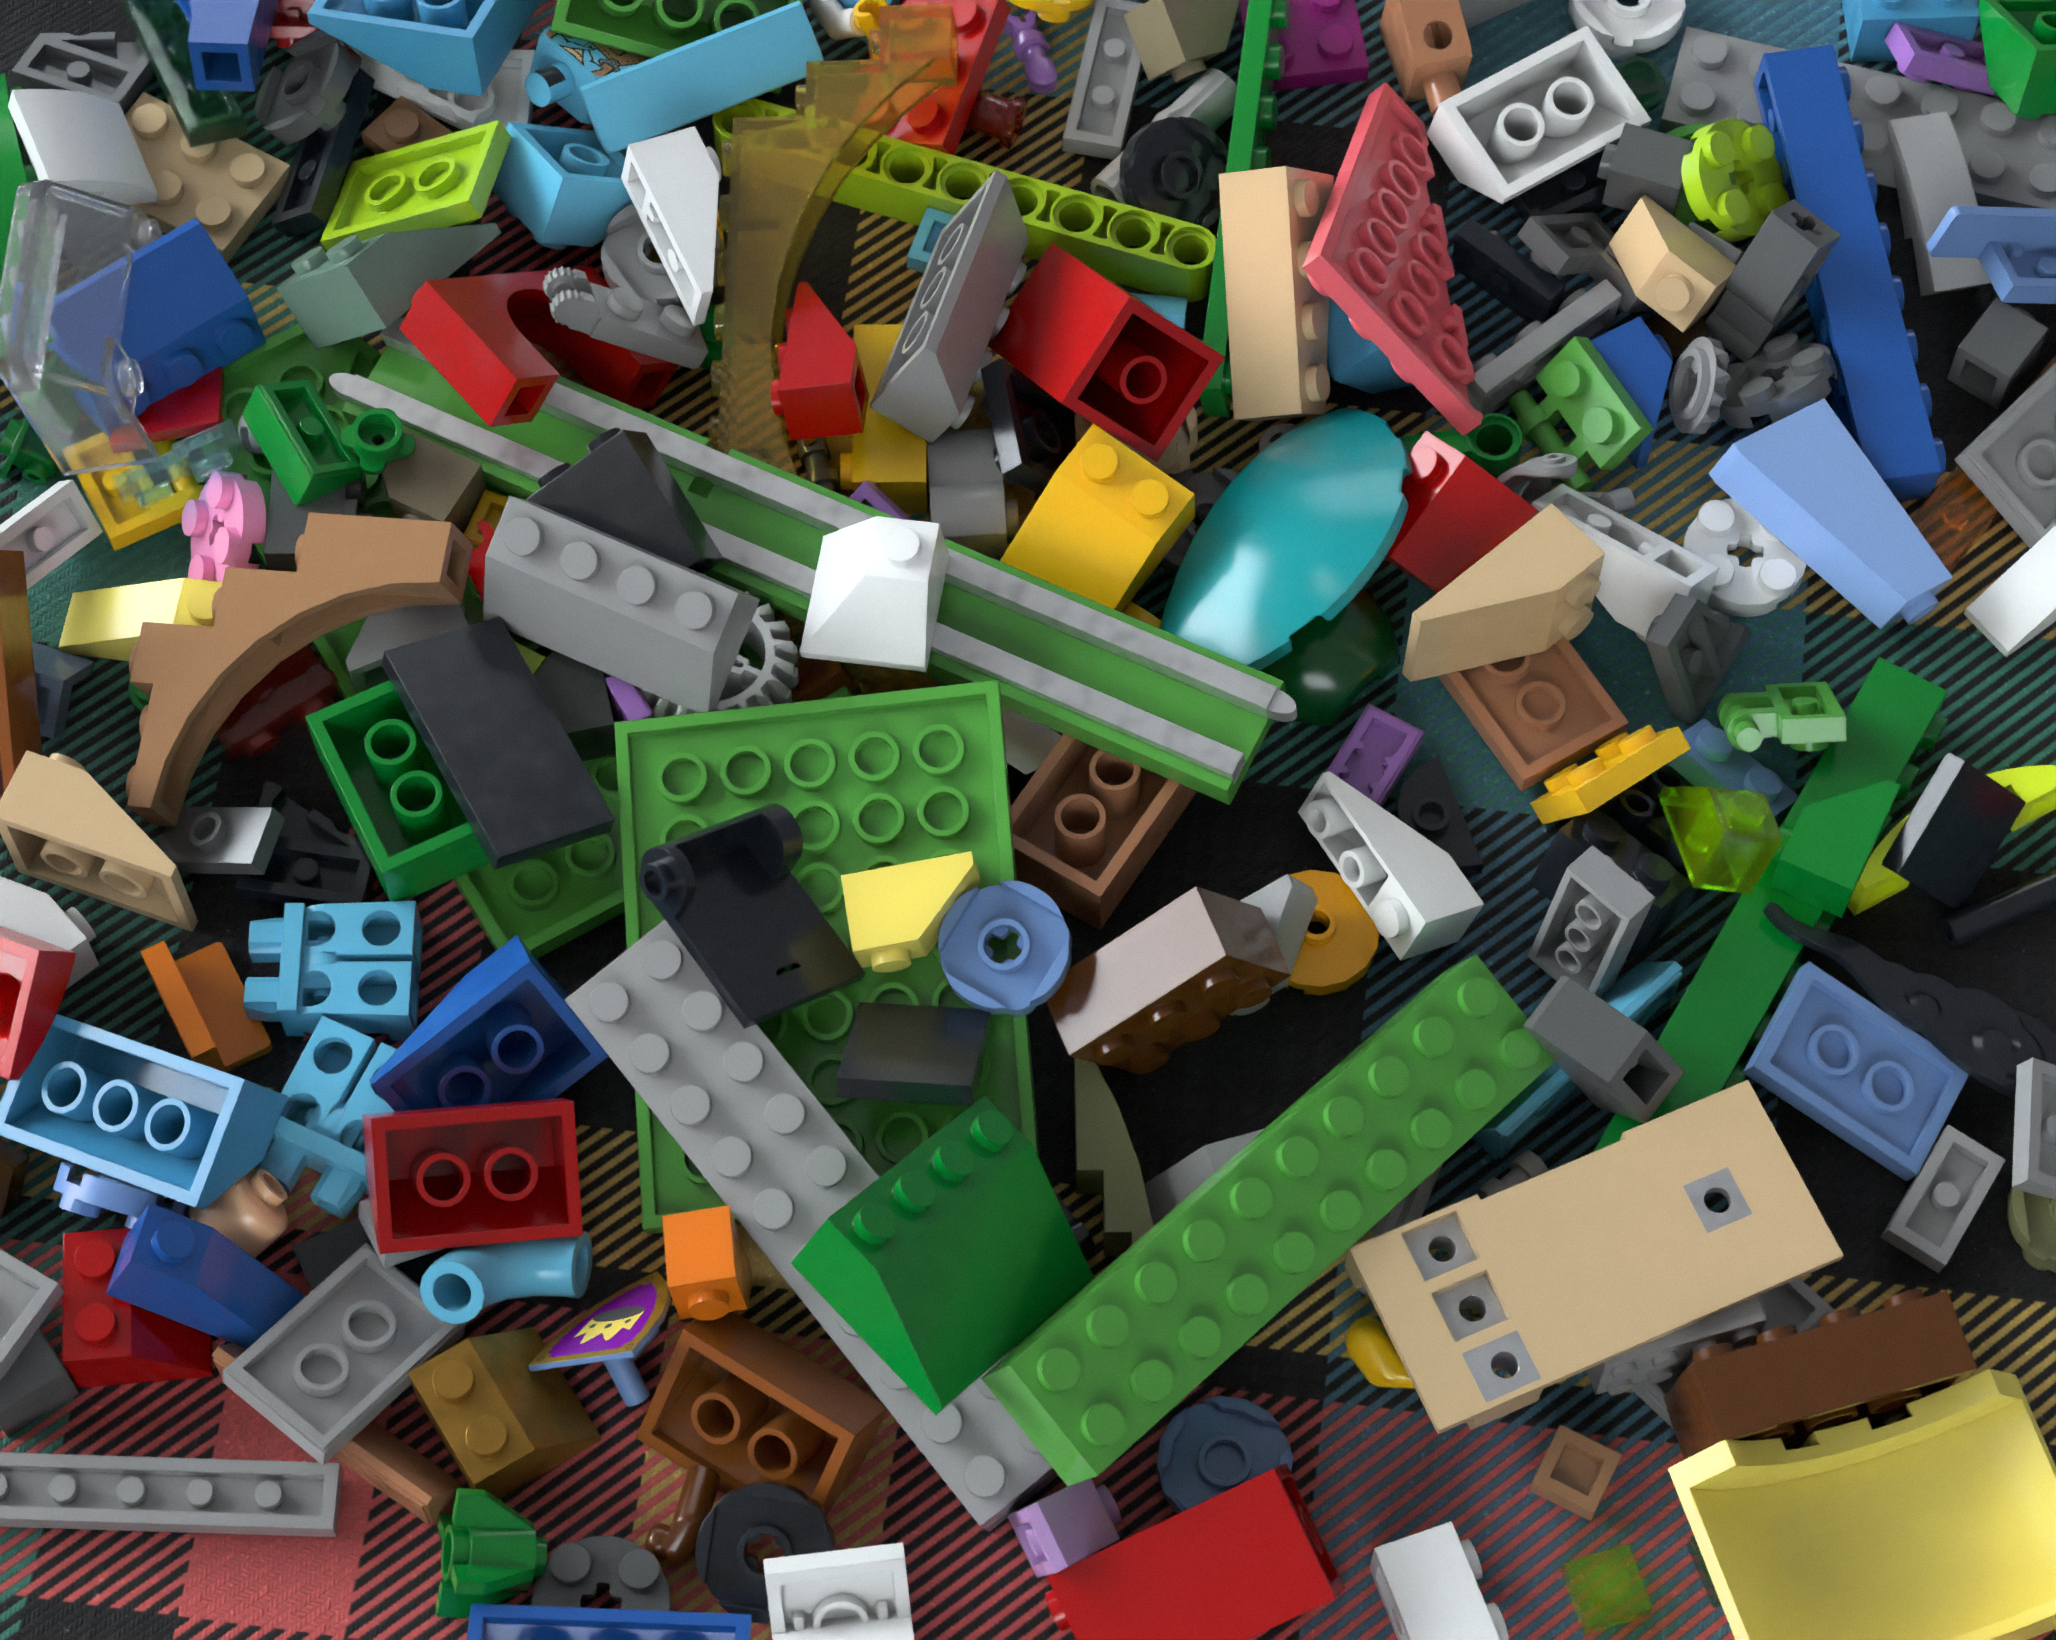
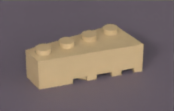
(1272, 308)

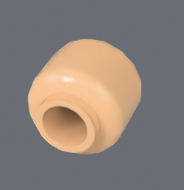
(248, 1212)

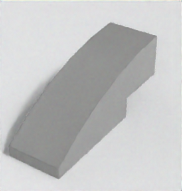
(1929, 182)

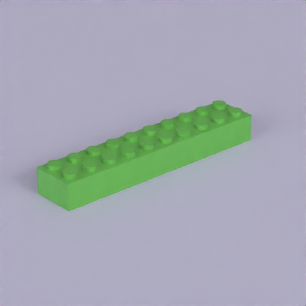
(1267, 1223)

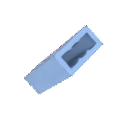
(1835, 513)

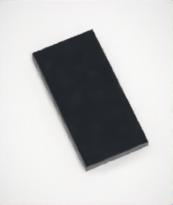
(497, 742)

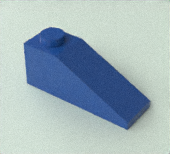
(198, 1278)

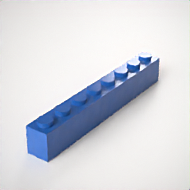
(1853, 295)

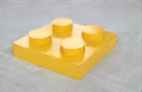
(1617, 767)

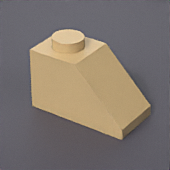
(1669, 264)

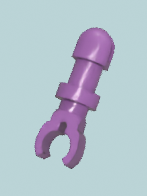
(1031, 48)

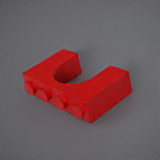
(480, 338)

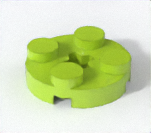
(1750, 157)

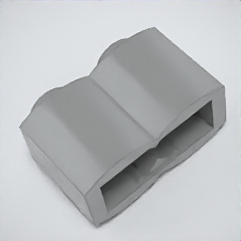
(970, 492)

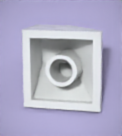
(877, 594)

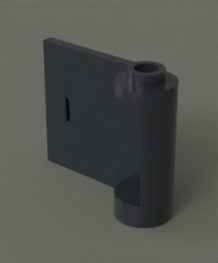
(747, 914)

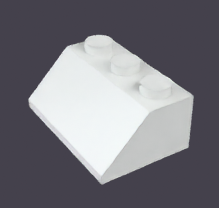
(1535, 118)

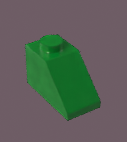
(1831, 846)

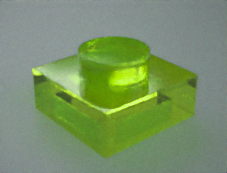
(1606, 1589)

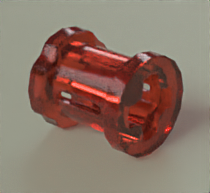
(997, 117)

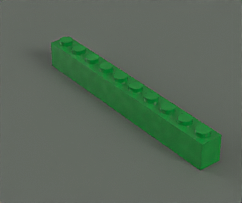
(1753, 960)

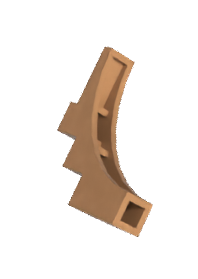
(263, 616)

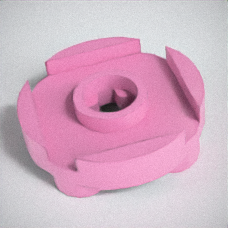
(224, 525)

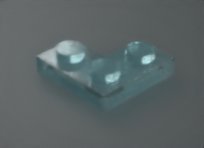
(195, 455)

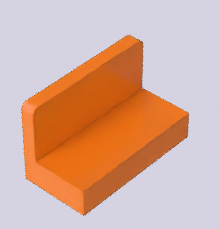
(207, 1006)

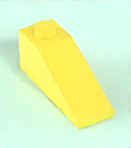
(111, 619)

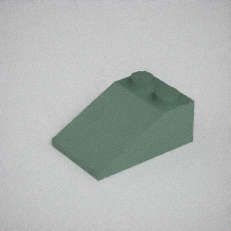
(372, 281)

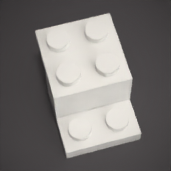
(840, 1595)

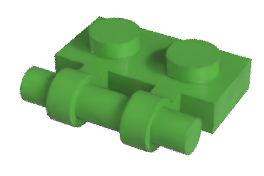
(1592, 404)
(1796, 713)

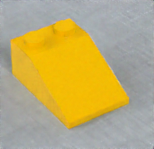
(1102, 522)

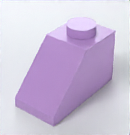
(1066, 1526)

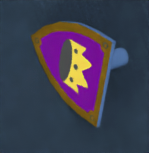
(613, 1333)

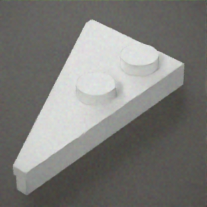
(502, 101)

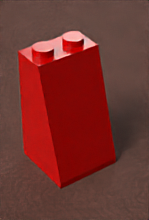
(1105, 352)
(1205, 1572)

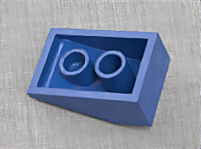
(492, 1041)

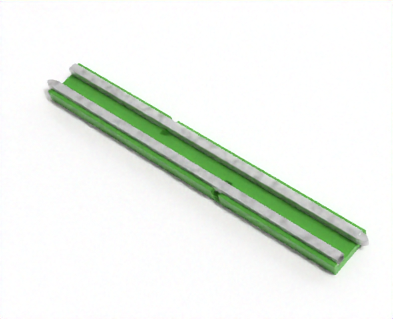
(1049, 648)

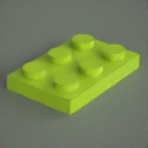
(420, 185)

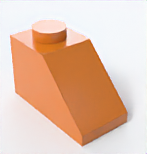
(706, 1263)

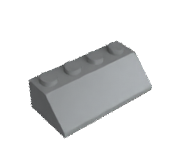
(955, 314)
(614, 605)

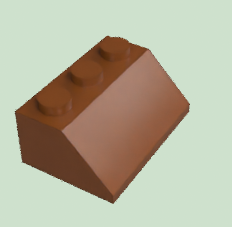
(759, 1411)

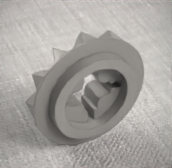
(1698, 385)

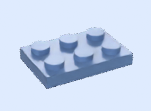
(1856, 1071)

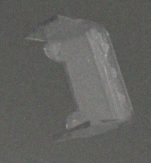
(65, 323)

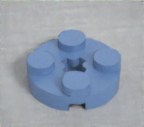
(995, 912)
(100, 1192)

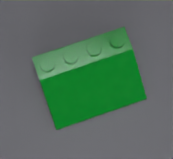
(949, 1255)

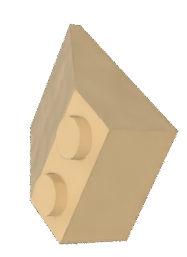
(1509, 601)
(79, 838)

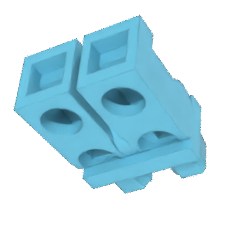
(341, 964)
(324, 1116)

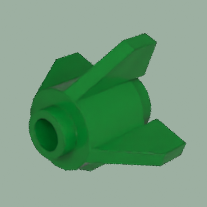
(485, 1553)

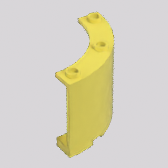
(1888, 1528)

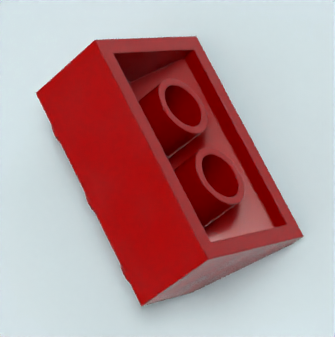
(473, 1175)

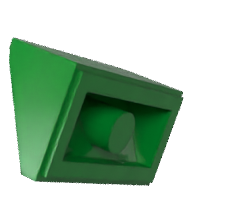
(300, 439)

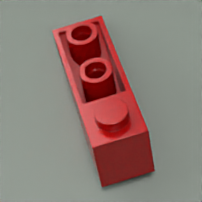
(820, 373)

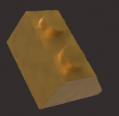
(498, 1414)

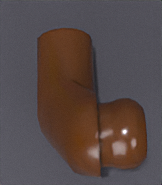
(696, 1501)

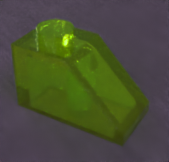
(1722, 835)

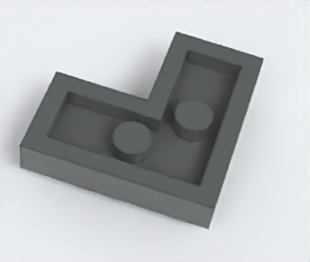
(1578, 245)

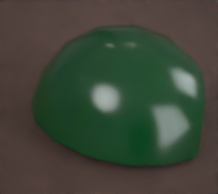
(1337, 659)

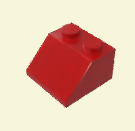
(1452, 515)
(114, 1340)

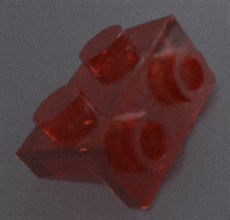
(282, 697)

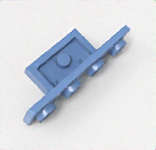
(2011, 244)

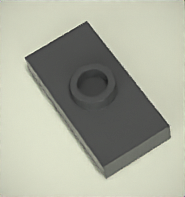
(222, 839)

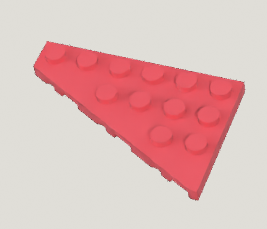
(1388, 257)

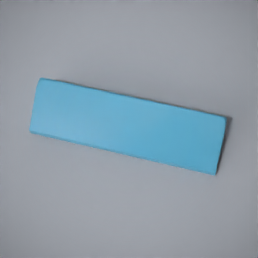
(701, 78)
(1638, 997)

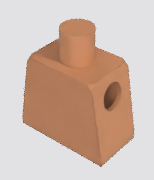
(1427, 48)

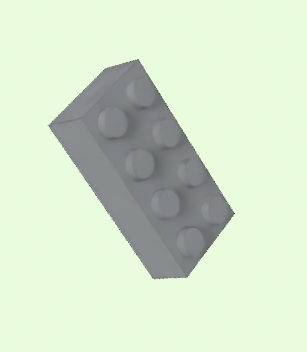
(1591, 922)
(1674, 1351)

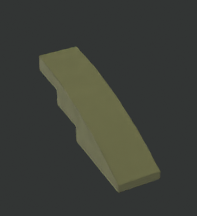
(1108, 1161)

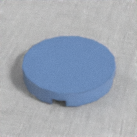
(1217, 1449)

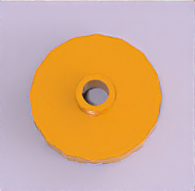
(1344, 951)

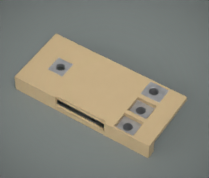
(1593, 1258)

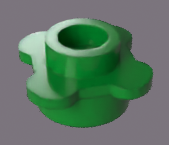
(372, 425)

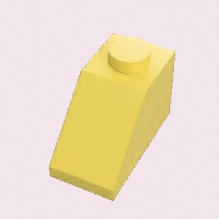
(900, 908)

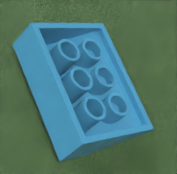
(430, 41)

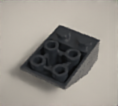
(1640, 842)

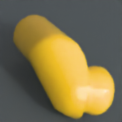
(1376, 1354)

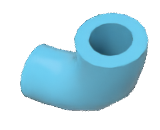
(482, 1275)

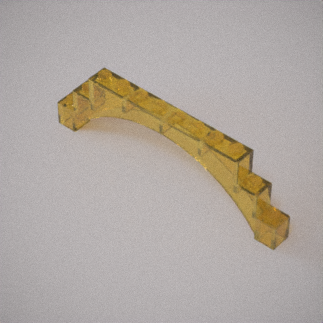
(779, 190)

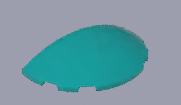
(1291, 537)

